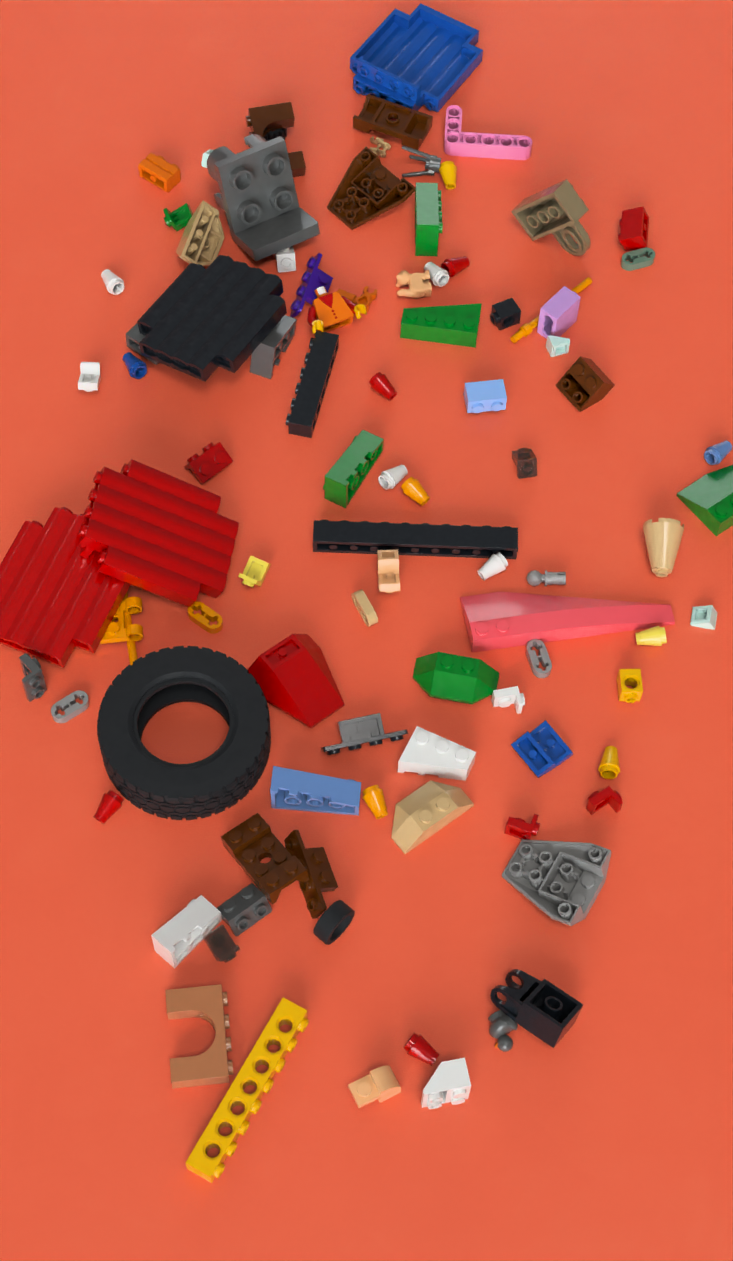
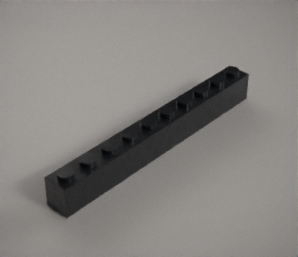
(415, 539)

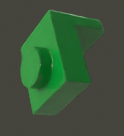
(179, 218)

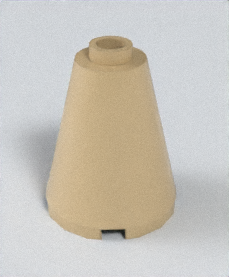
(662, 544)

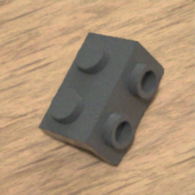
(34, 679)
(245, 909)

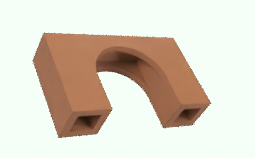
(213, 1065)

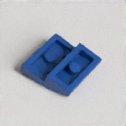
(542, 749)

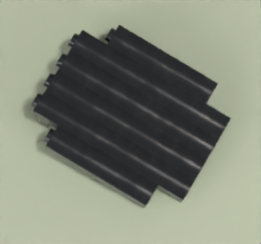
(212, 317)

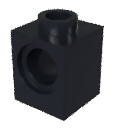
(505, 314)

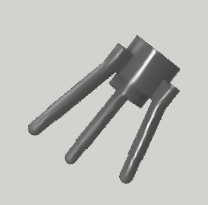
(432, 162)

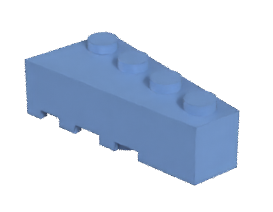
(314, 792)

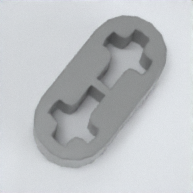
(542, 657)
(70, 707)

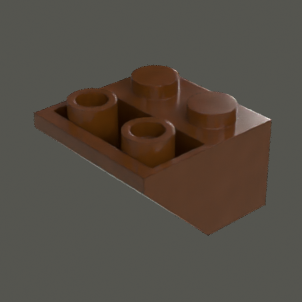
(584, 384)

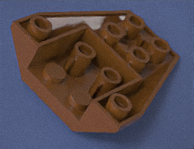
(367, 191)

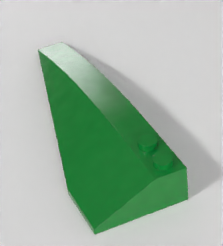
(711, 499)

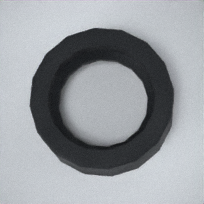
(333, 922)

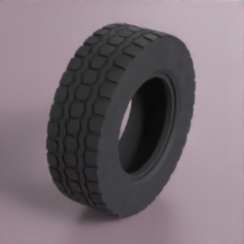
(172, 678)

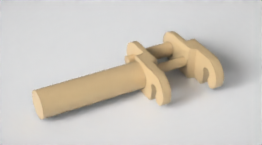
(381, 144)

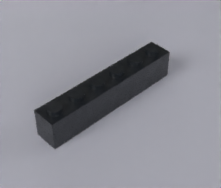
(313, 384)

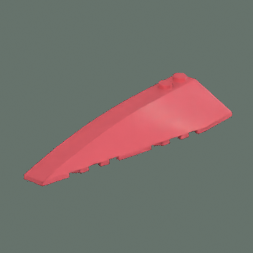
(516, 618)

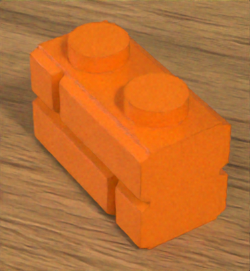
(159, 172)

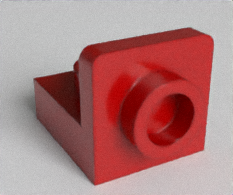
(520, 829)

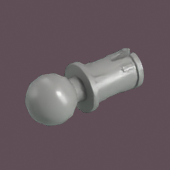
(535, 578)

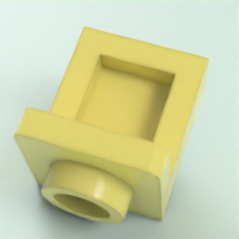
(254, 572)

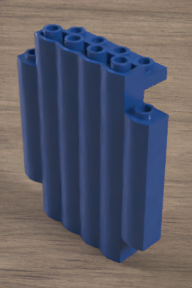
(416, 59)

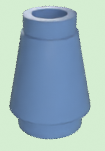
(716, 453)

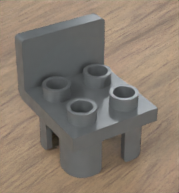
(260, 197)

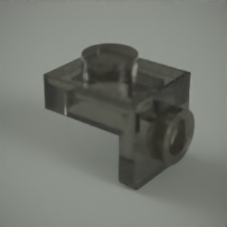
(525, 462)
(221, 944)

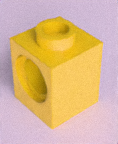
(633, 678)

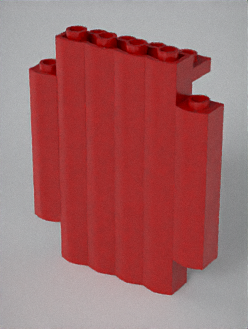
(158, 533)
(53, 594)

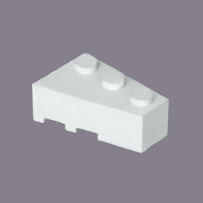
(436, 756)
(185, 930)

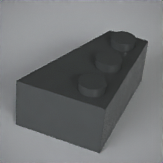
(269, 350)

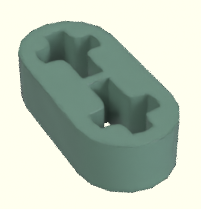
(639, 259)

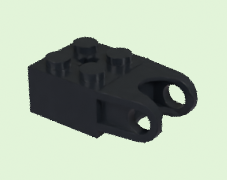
(537, 1006)

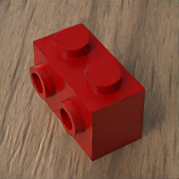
(634, 229)

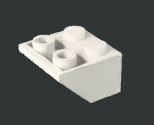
(447, 1085)

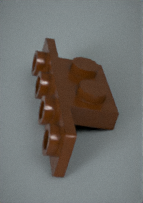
(319, 873)

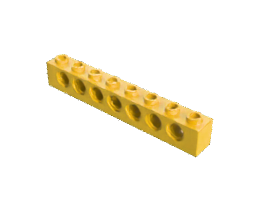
(285, 1014)

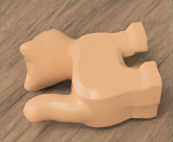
(418, 284)

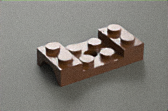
(409, 127)
(253, 842)

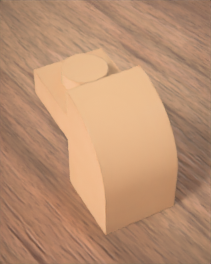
(388, 571)
(379, 1085)

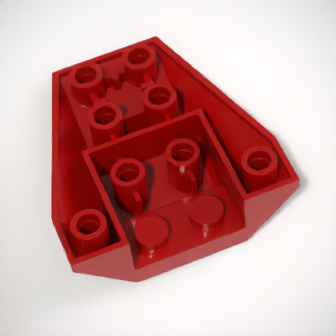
(298, 680)

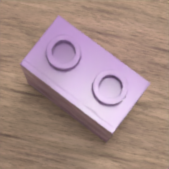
(558, 313)

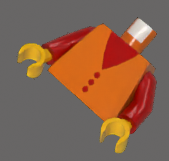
(332, 311)

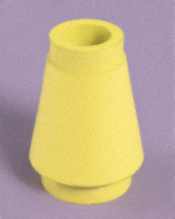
(653, 636)

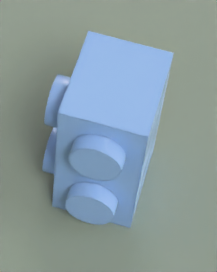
(485, 396)

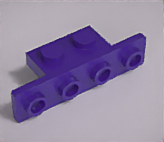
(312, 279)

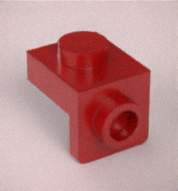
(599, 799)

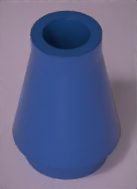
(136, 367)

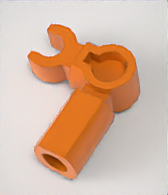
(366, 298)

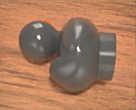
(500, 1027)

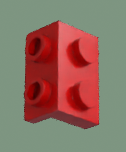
(209, 463)

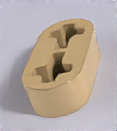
(364, 607)

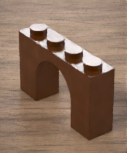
(274, 117)

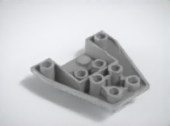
(559, 876)

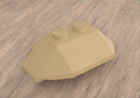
(202, 236)
(426, 813)

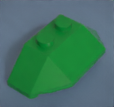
(455, 677)

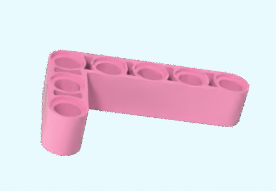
(482, 144)

